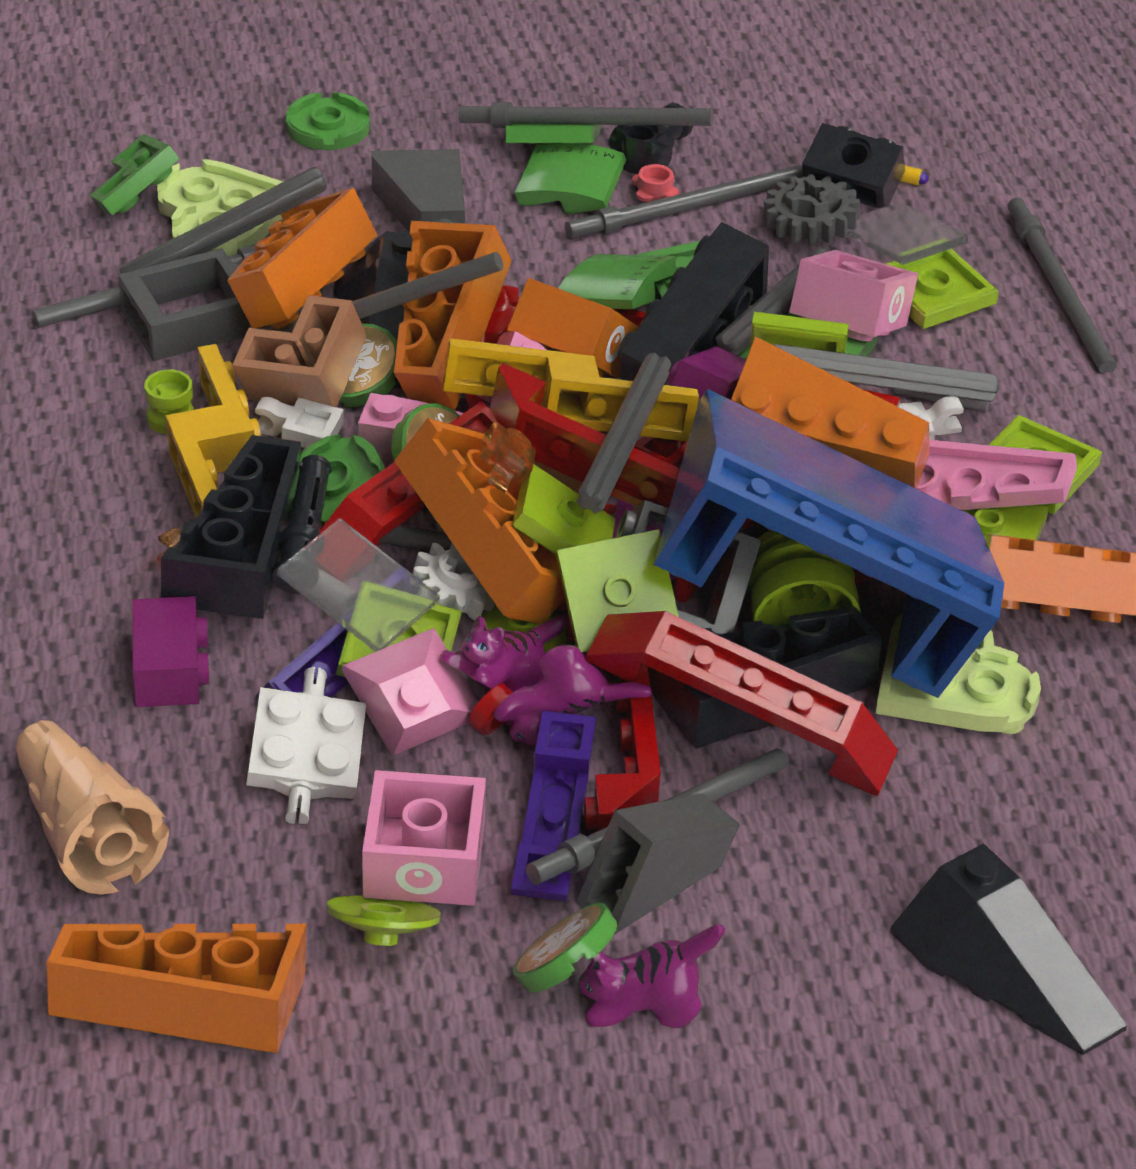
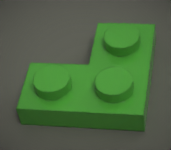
(138, 165)

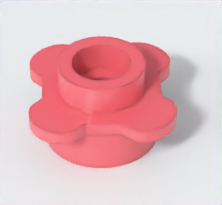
(654, 183)

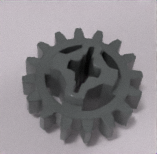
(811, 209)

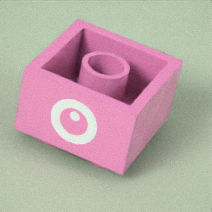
(855, 292)
(424, 838)

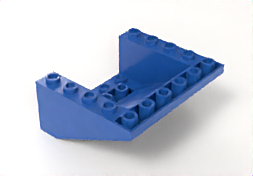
(841, 508)

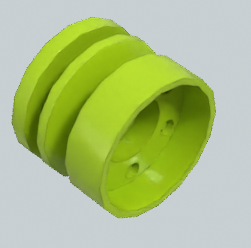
(796, 581)

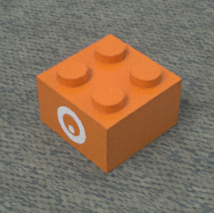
(571, 325)

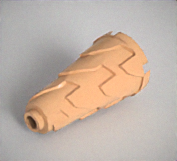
(89, 811)

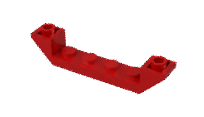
(573, 446)
(388, 496)
(751, 685)
(641, 771)

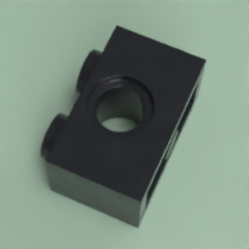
(873, 179)

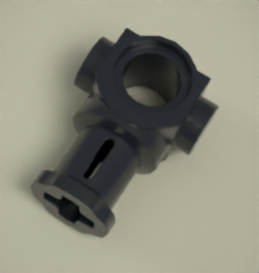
(647, 143)

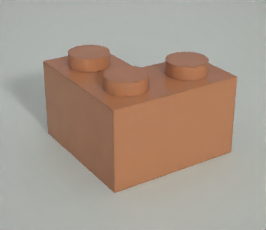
(308, 362)

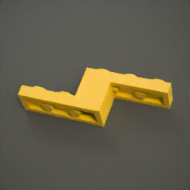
(571, 386)
(209, 437)

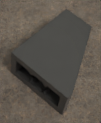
(420, 184)
(656, 854)

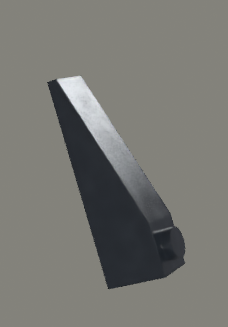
(377, 271)
(996, 938)

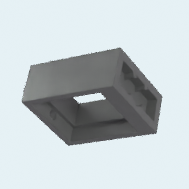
(187, 329)
(732, 577)

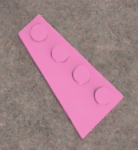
(995, 475)

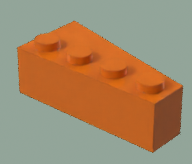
(301, 257)
(451, 313)
(833, 412)
(478, 520)
(1065, 577)
(180, 981)

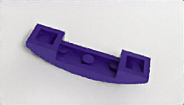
(555, 798)

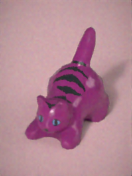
(504, 655)
(564, 686)
(653, 979)

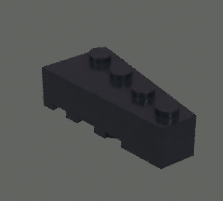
(701, 300)
(235, 539)
(826, 646)

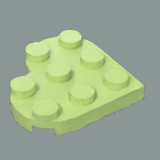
(207, 191)
(985, 695)

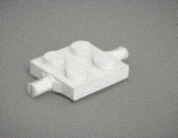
(306, 745)

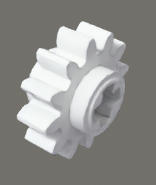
(452, 580)

